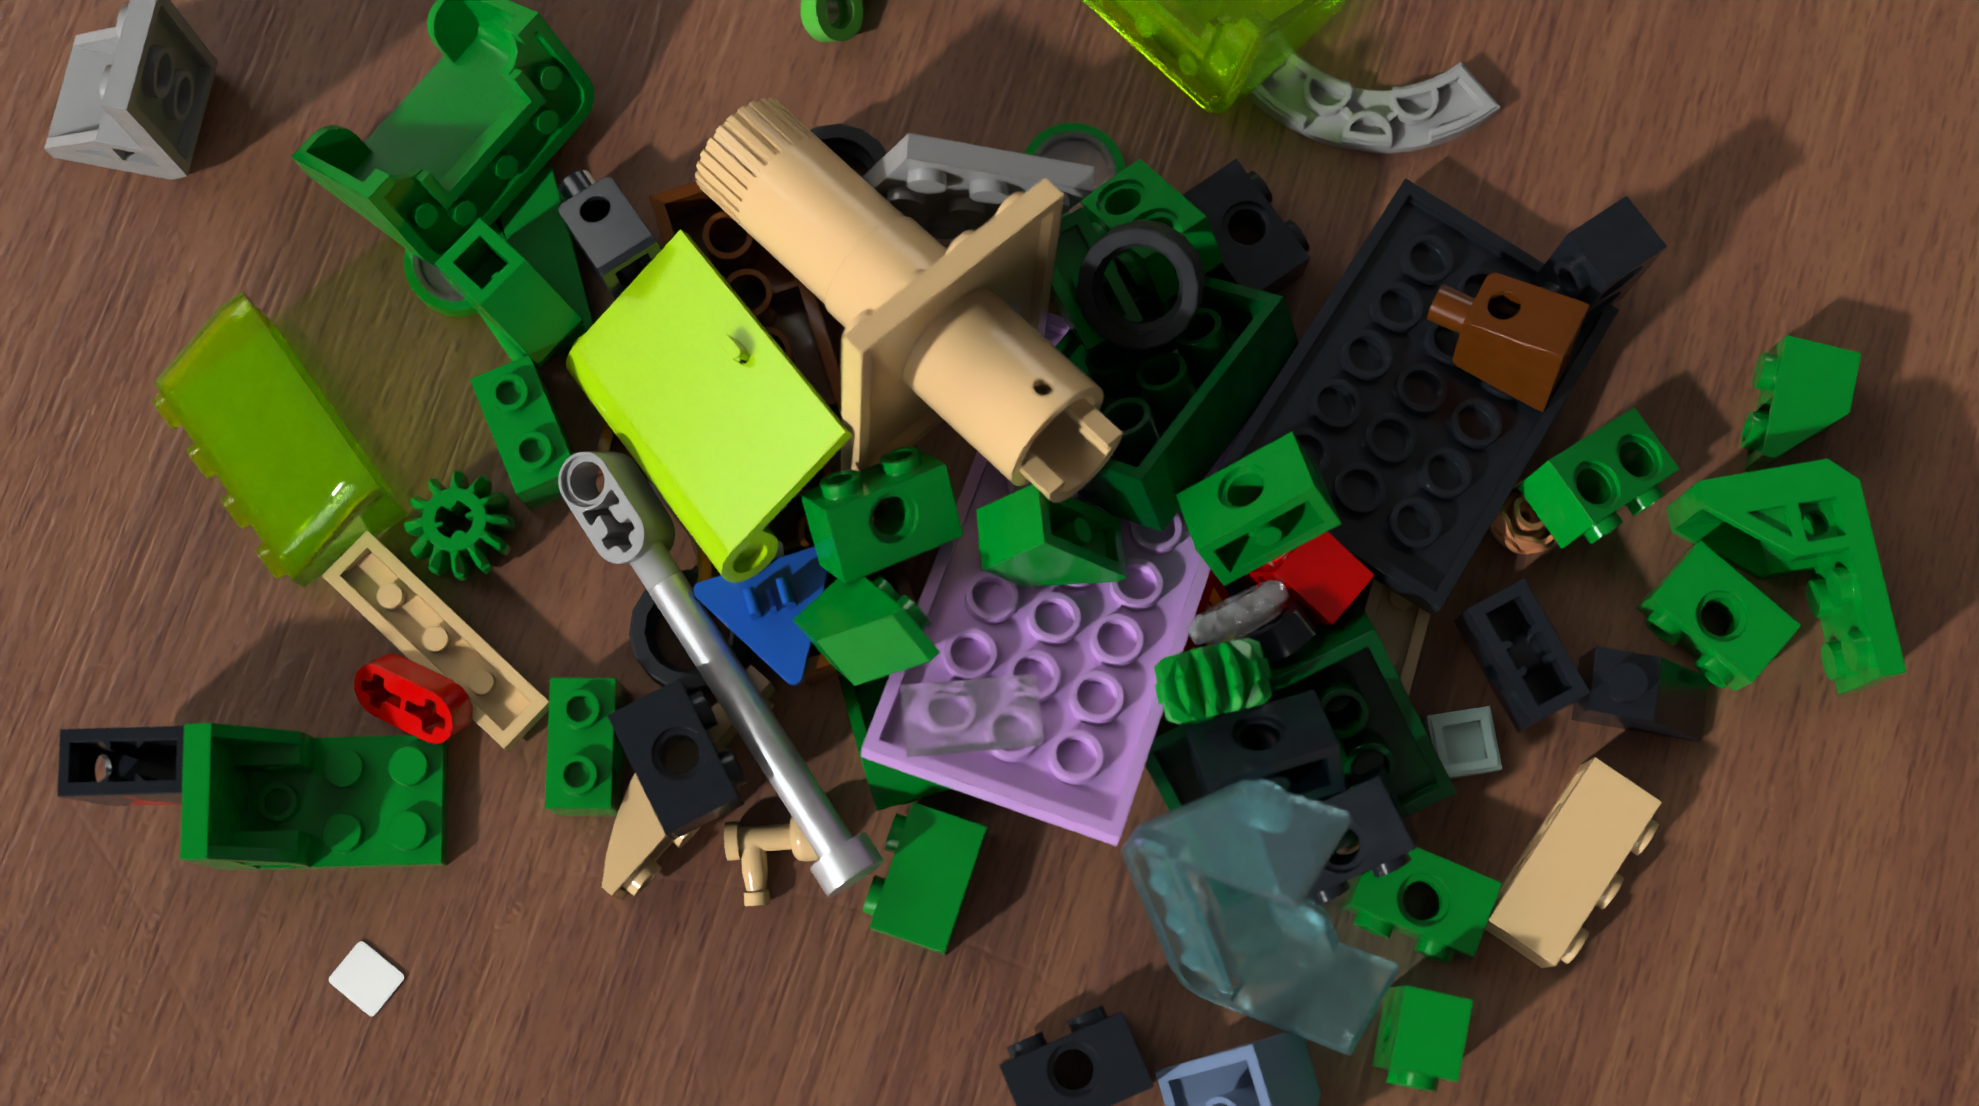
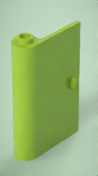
(705, 428)

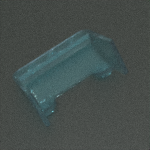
(1232, 918)

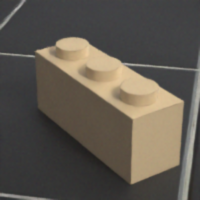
(1572, 864)

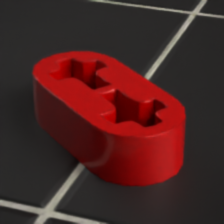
(412, 704)

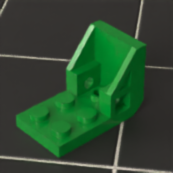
(1798, 523)
(311, 801)

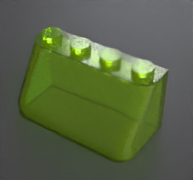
(273, 443)

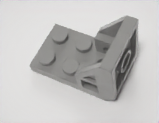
(135, 94)

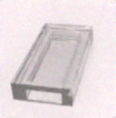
(971, 715)

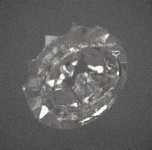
(1239, 614)

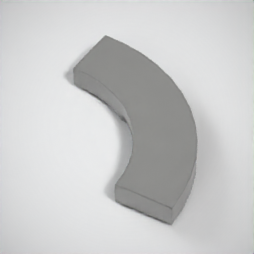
(1373, 120)

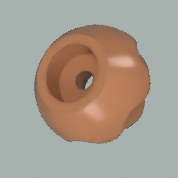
(1514, 532)

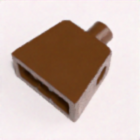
(1512, 335)

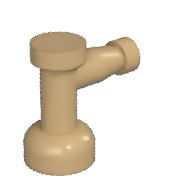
(751, 847)

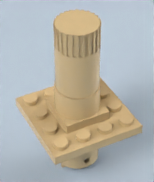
(924, 324)

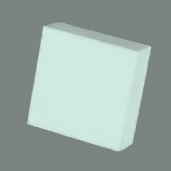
(1465, 741)

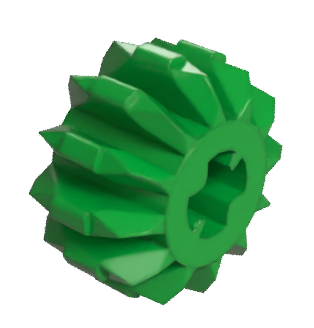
(460, 503)
(1212, 680)

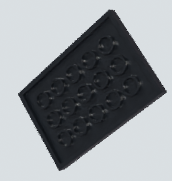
(1397, 429)

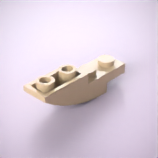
(636, 833)

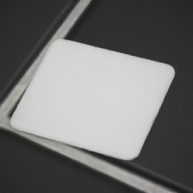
(366, 978)

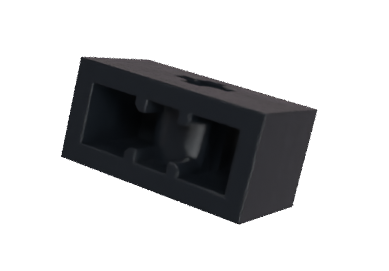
(1521, 655)

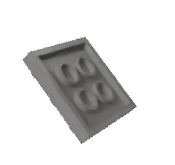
(962, 185)

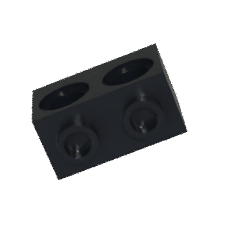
(1602, 258)

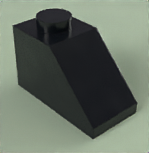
(1641, 694)

